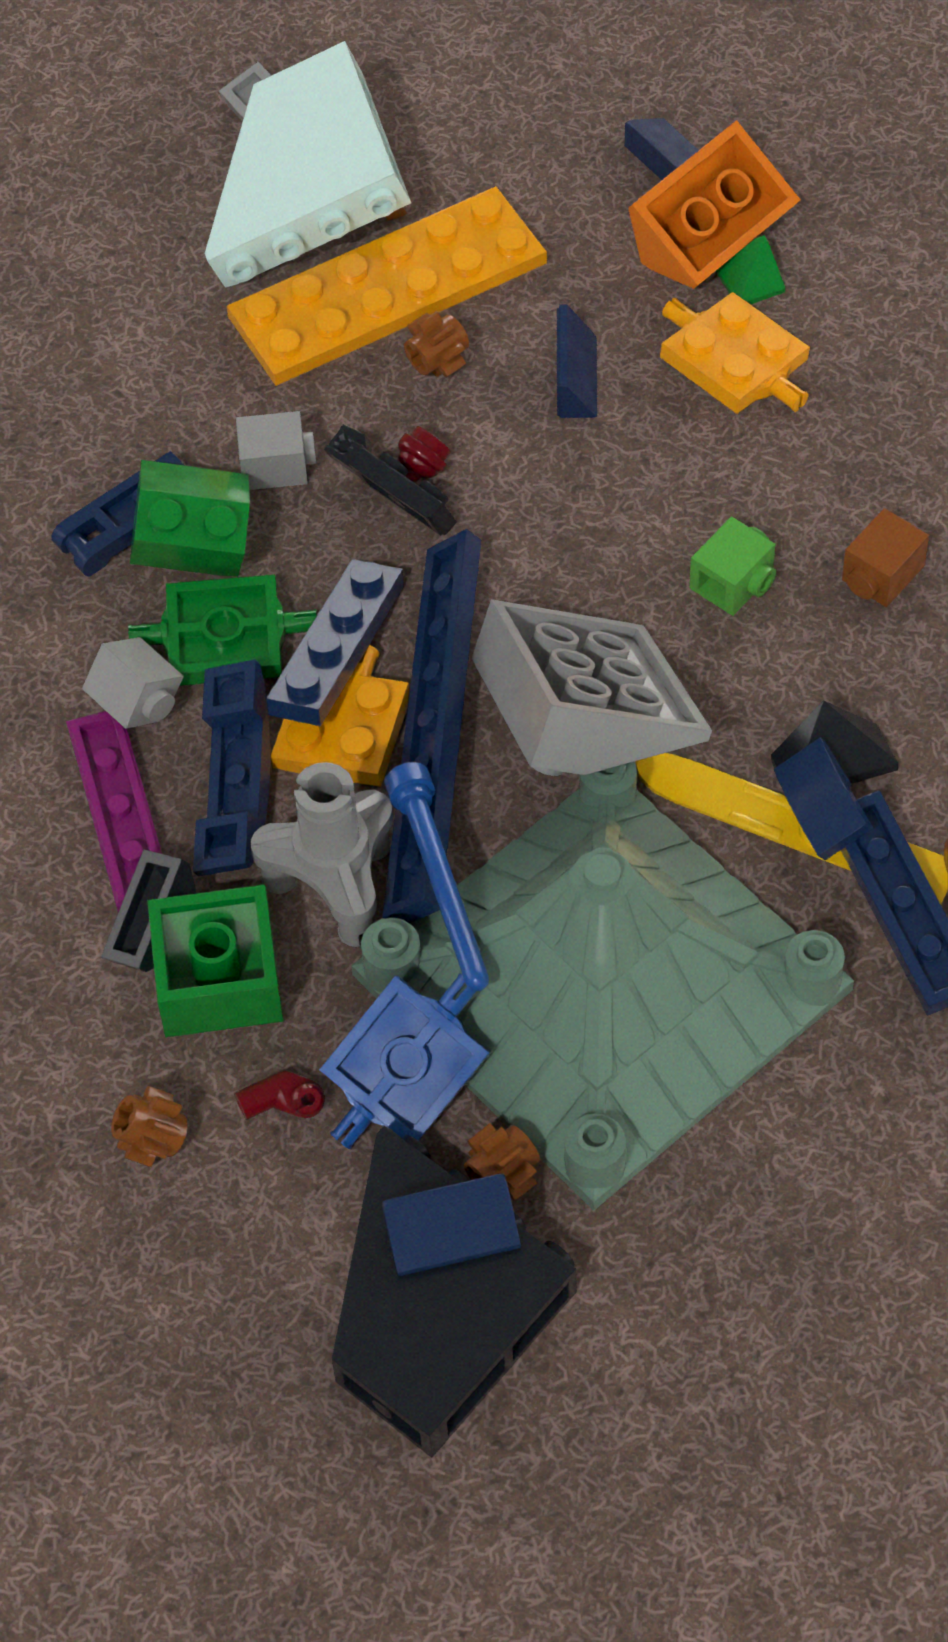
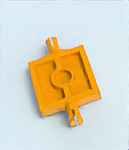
(735, 353)
(356, 732)

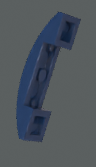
(238, 767)

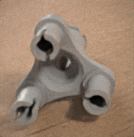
(329, 846)

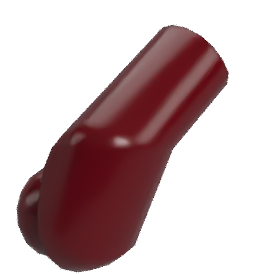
(282, 1092)

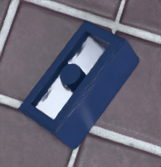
(657, 145)
(575, 366)
(451, 1224)

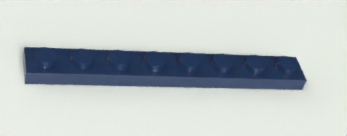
(434, 712)

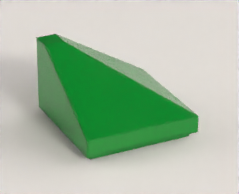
(752, 272)

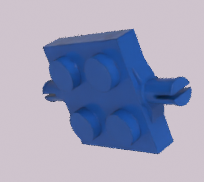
(404, 1061)

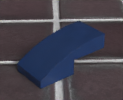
(822, 799)

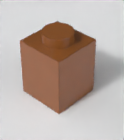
(884, 558)

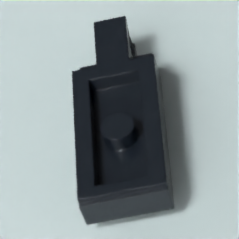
(388, 478)

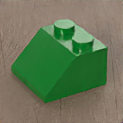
(190, 519)
(214, 961)

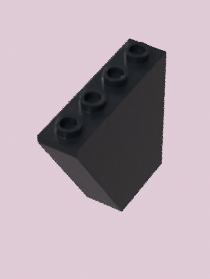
(442, 1337)

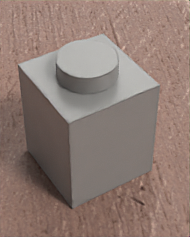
(274, 450)
(132, 682)

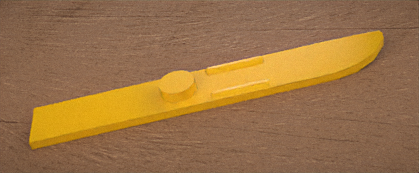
(753, 809)

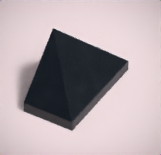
(852, 739)
(154, 878)

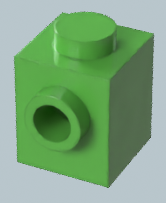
(733, 566)

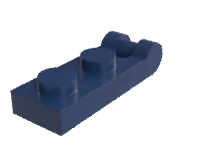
(109, 515)

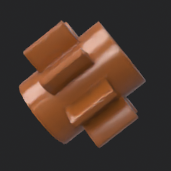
(436, 344)
(149, 1126)
(504, 1153)

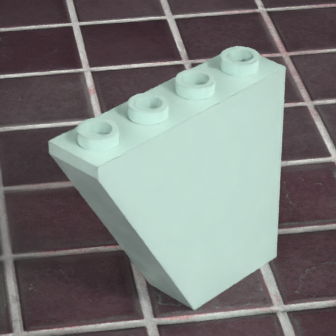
(303, 168)

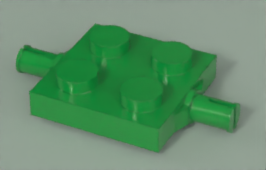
(223, 625)

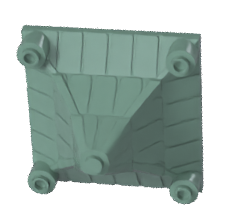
(619, 982)

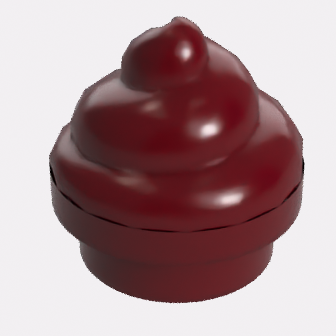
(426, 461)

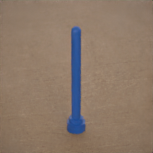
(411, 792)

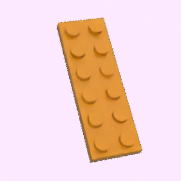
(386, 285)

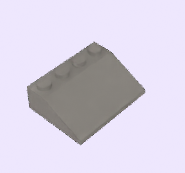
(583, 689)

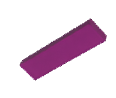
(113, 796)

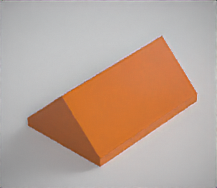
(709, 208)

